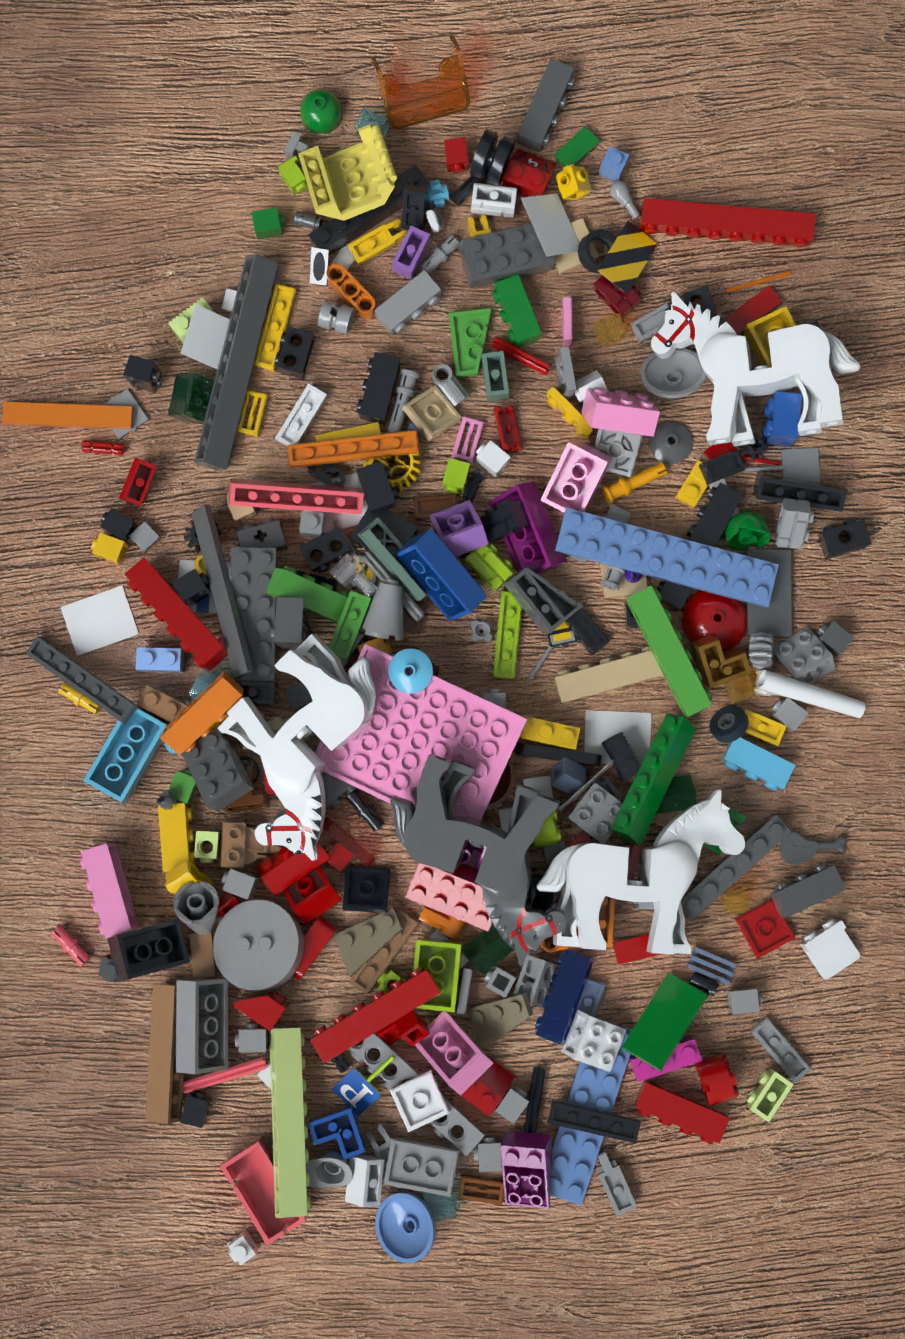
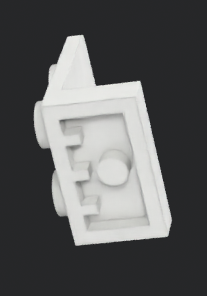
(593, 1041)

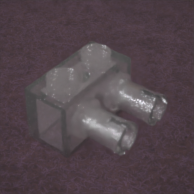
(351, 574)

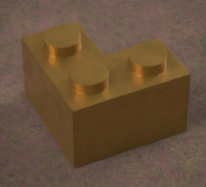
(718, 666)

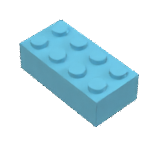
(126, 755)

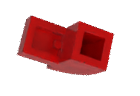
(409, 1027)

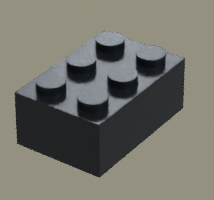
(148, 950)

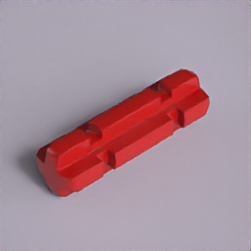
(101, 447)

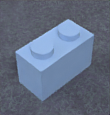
(160, 660)

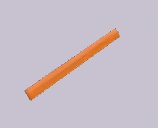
(756, 282)

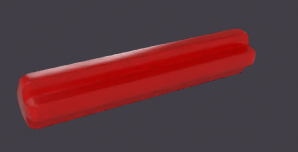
(521, 355)

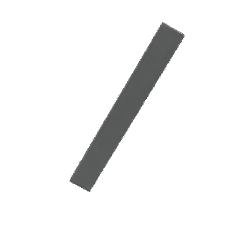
(222, 591)

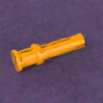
(625, 486)

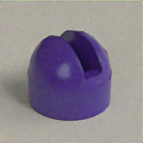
(629, 577)

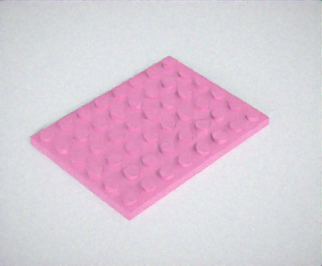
(408, 727)

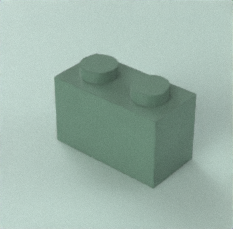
(495, 376)

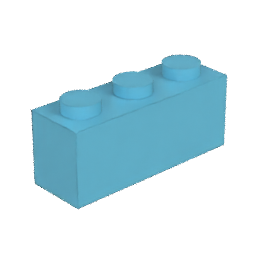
(757, 763)

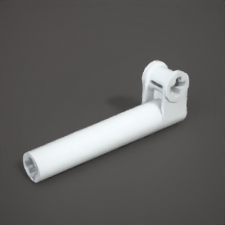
(771, 683)

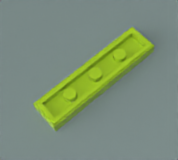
(507, 637)

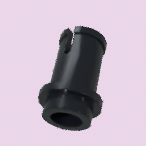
(704, 984)

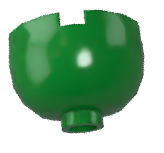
(321, 111)
(747, 530)

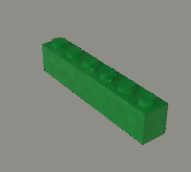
(653, 779)

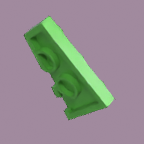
(468, 339)

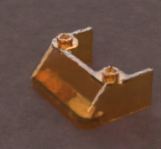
(426, 98)

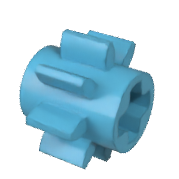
(438, 194)

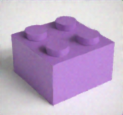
(460, 528)

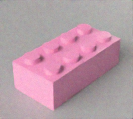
(109, 890)

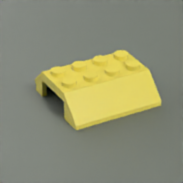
(352, 178)

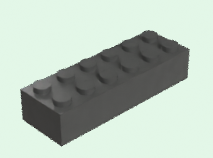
(257, 610)

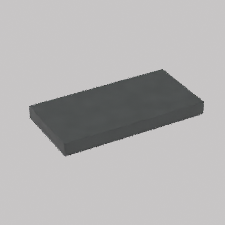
(778, 616)

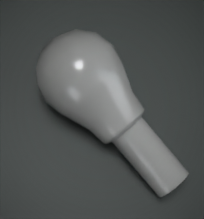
(620, 192)

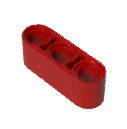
(314, 942)

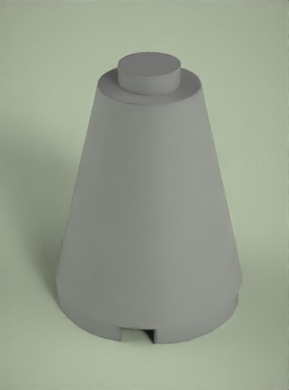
(385, 612)
(197, 906)

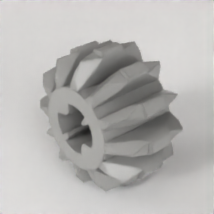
(761, 651)

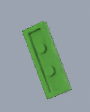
(349, 625)

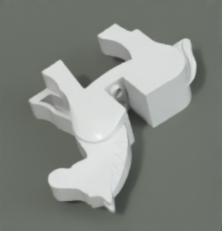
(667, 868)

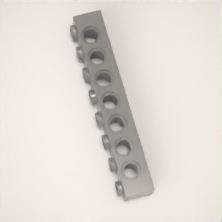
(472, 1133)

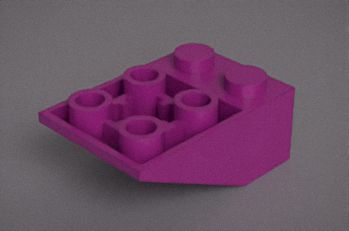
(527, 1169)

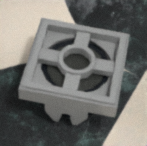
(621, 448)

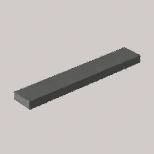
(81, 680)

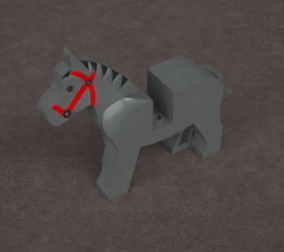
(440, 838)

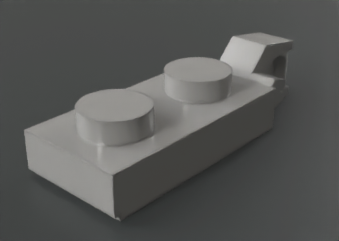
(615, 1185)

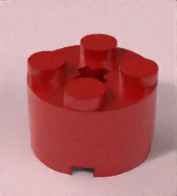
(717, 1079)

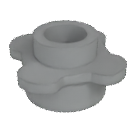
(486, 636)

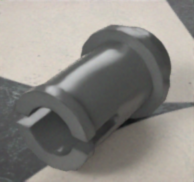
(308, 220)

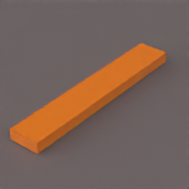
(67, 415)
(353, 449)

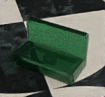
(679, 795)
(487, 950)

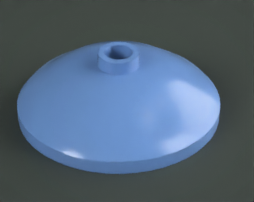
(396, 1231)

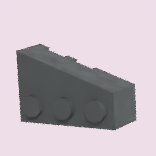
(541, 600)

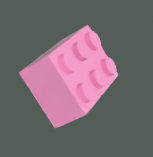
(620, 411)
(576, 477)
(453, 1053)

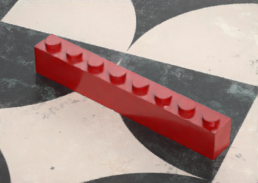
(727, 222)

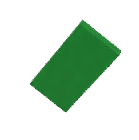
(664, 1022)

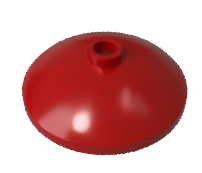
(699, 621)

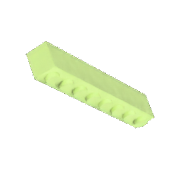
(288, 1123)

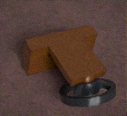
(249, 800)

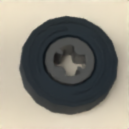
(728, 733)

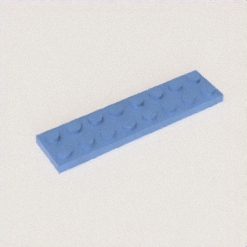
(577, 1151)

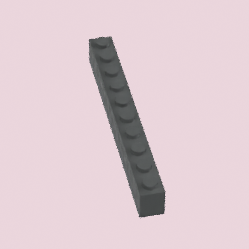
(236, 363)

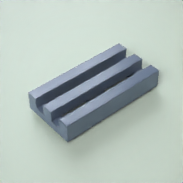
(729, 973)

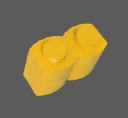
(183, 874)

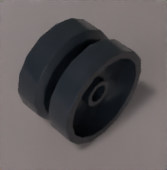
(492, 157)

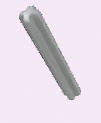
(382, 573)

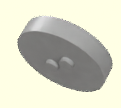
(258, 945)

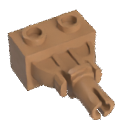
(240, 845)

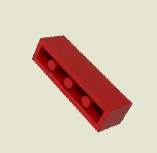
(681, 1111)

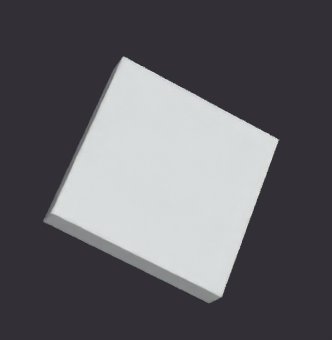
(419, 1101)

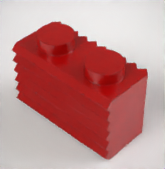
(137, 482)

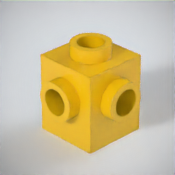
(573, 182)

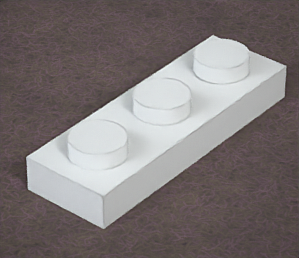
(301, 416)

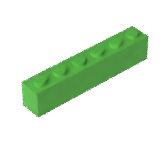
(668, 651)

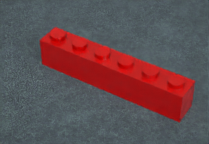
(176, 613)
(376, 1014)

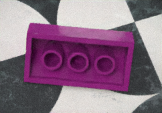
(535, 543)

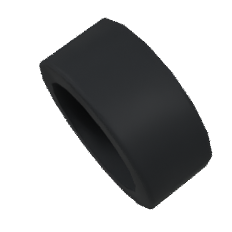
(584, 248)

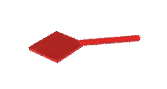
(724, 448)

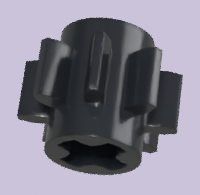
(748, 450)

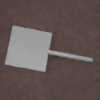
(796, 464)

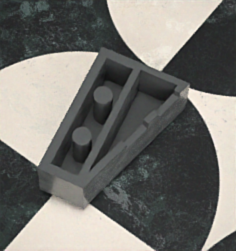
(290, 626)

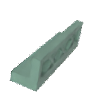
(388, 560)

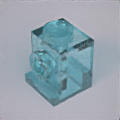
(367, 116)

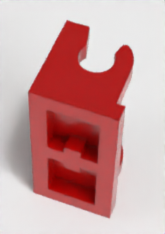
(507, 429)

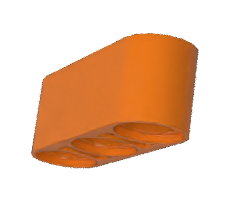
(348, 281)

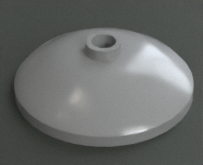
(673, 376)

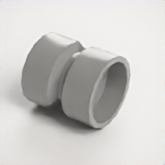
(337, 317)

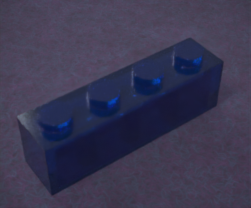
(564, 996)

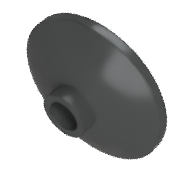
(667, 452)

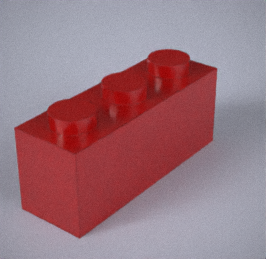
(286, 868)

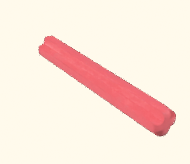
(225, 1075)

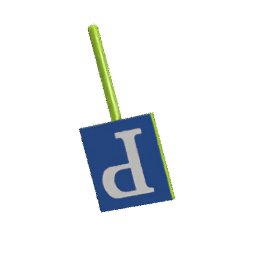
(358, 1090)

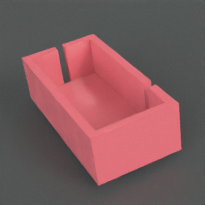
(256, 1189)

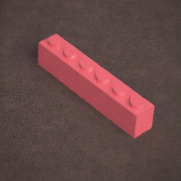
(295, 496)

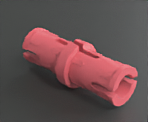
(70, 945)

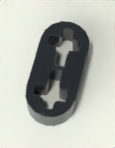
(323, 476)

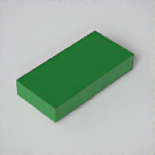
(577, 147)

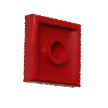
(764, 929)

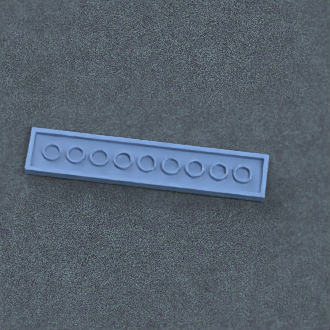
(666, 557)

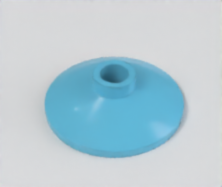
(421, 668)

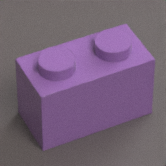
(411, 252)

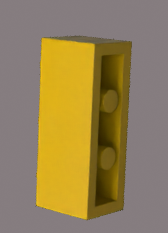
(550, 733)
(176, 836)

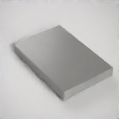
(421, 1167)

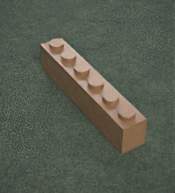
(163, 1083)

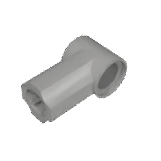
(450, 387)

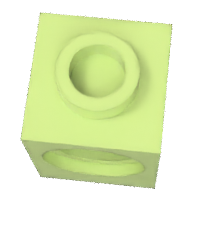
(214, 838)

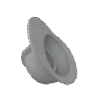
(329, 1171)

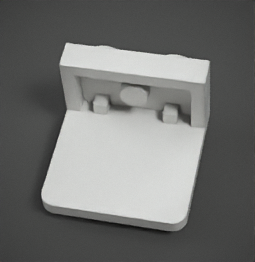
(830, 948)

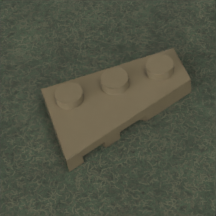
(365, 939)
(498, 1017)

